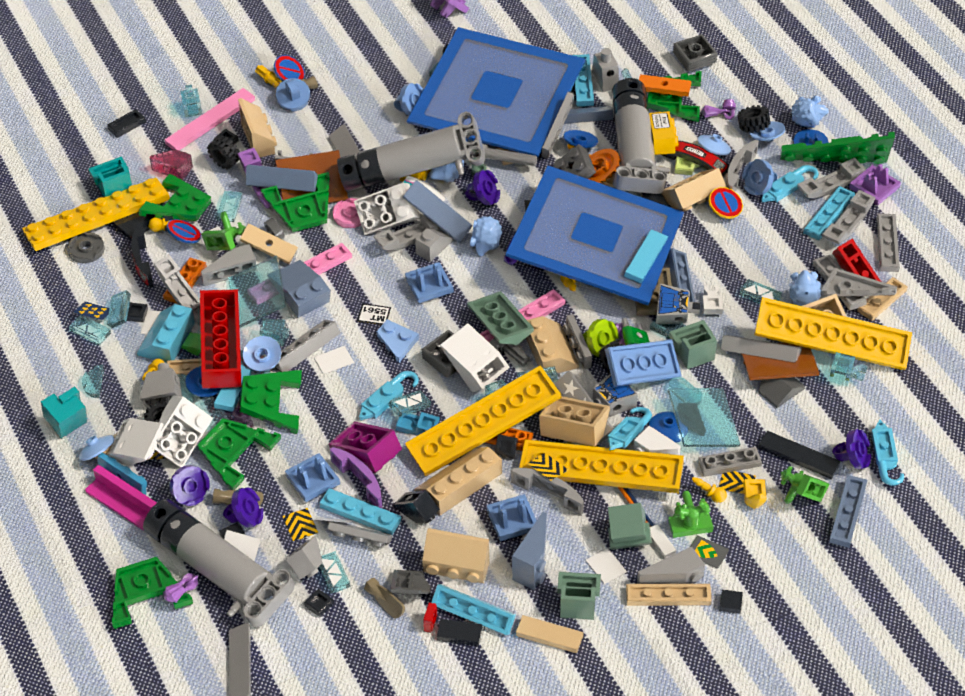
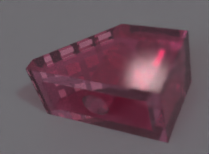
(172, 162)

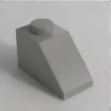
(431, 243)
(306, 559)

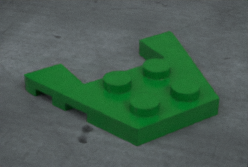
(674, 103)
(185, 204)
(304, 210)
(262, 397)
(227, 442)
(139, 583)

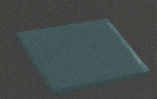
(259, 290)
(703, 417)

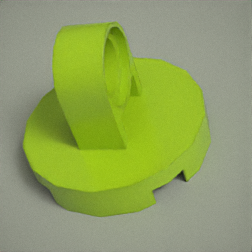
(600, 334)

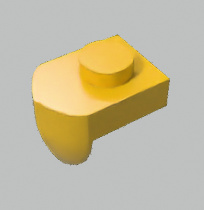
(754, 492)

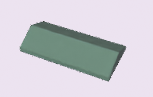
(501, 318)

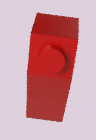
(853, 260)

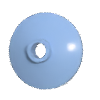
(774, 131)
(714, 144)
(262, 346)
(95, 447)

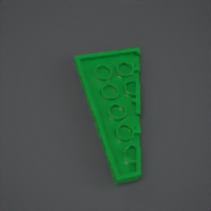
(869, 149)

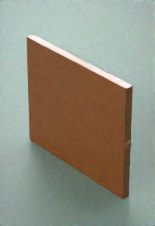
(319, 163)
(767, 368)

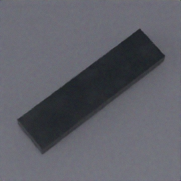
(799, 454)

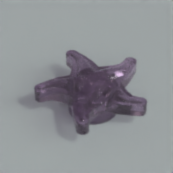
(240, 417)

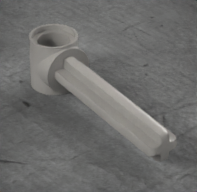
(508, 156)

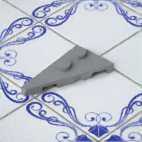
(851, 284)

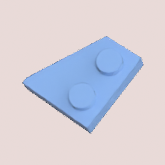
(397, 339)

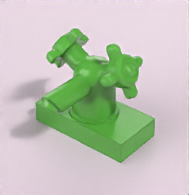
(222, 238)
(803, 485)
(689, 518)

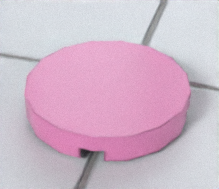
(346, 214)

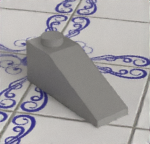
(228, 265)
(676, 569)

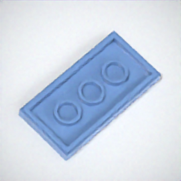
(642, 362)

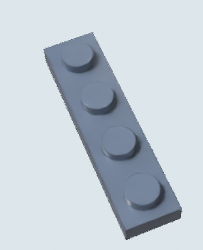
(848, 511)

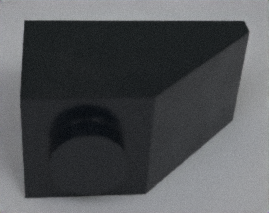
(417, 506)

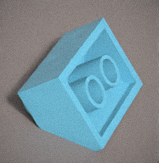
(168, 333)

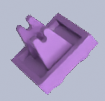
(449, 6)
(876, 183)

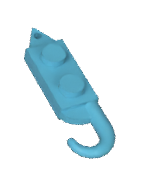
(788, 183)
(379, 400)
(628, 429)
(885, 452)

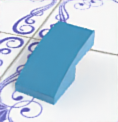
(416, 424)

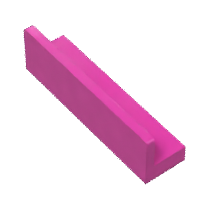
(120, 496)

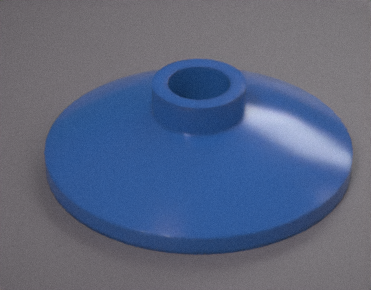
(580, 137)
(194, 384)
(666, 425)

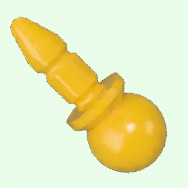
(157, 224)
(569, 283)
(153, 367)
(717, 494)

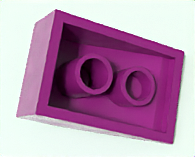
(369, 444)

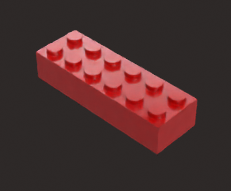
(220, 339)

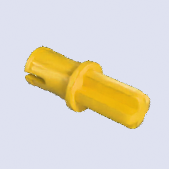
(268, 76)

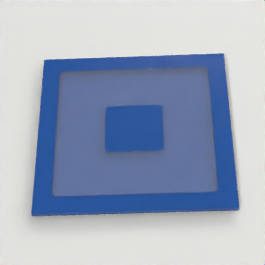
(504, 85)
(592, 233)

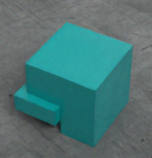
(111, 176)
(64, 413)

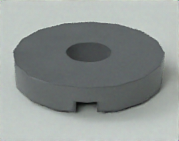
(88, 255)

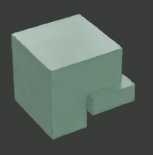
(694, 344)
(628, 526)
(578, 594)

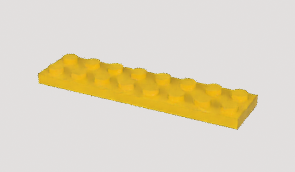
(94, 214)
(833, 333)
(483, 420)
(610, 467)

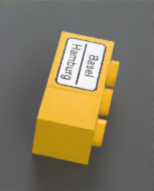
(663, 133)

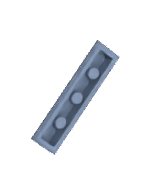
(589, 114)
(282, 177)
(437, 211)
(679, 271)

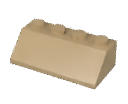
(462, 478)

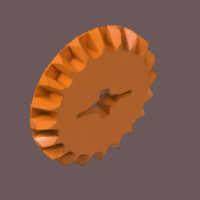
(605, 164)

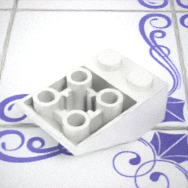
(385, 209)
(474, 358)
(181, 430)
(135, 441)

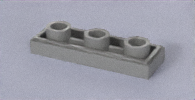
(577, 342)
(729, 461)
(359, 533)

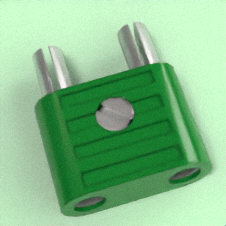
(633, 335)

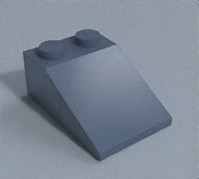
(303, 288)
(529, 558)

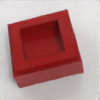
(430, 617)

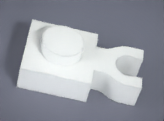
(712, 301)

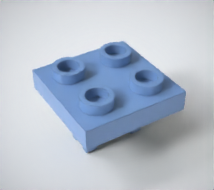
(429, 282)
(312, 477)
(511, 517)

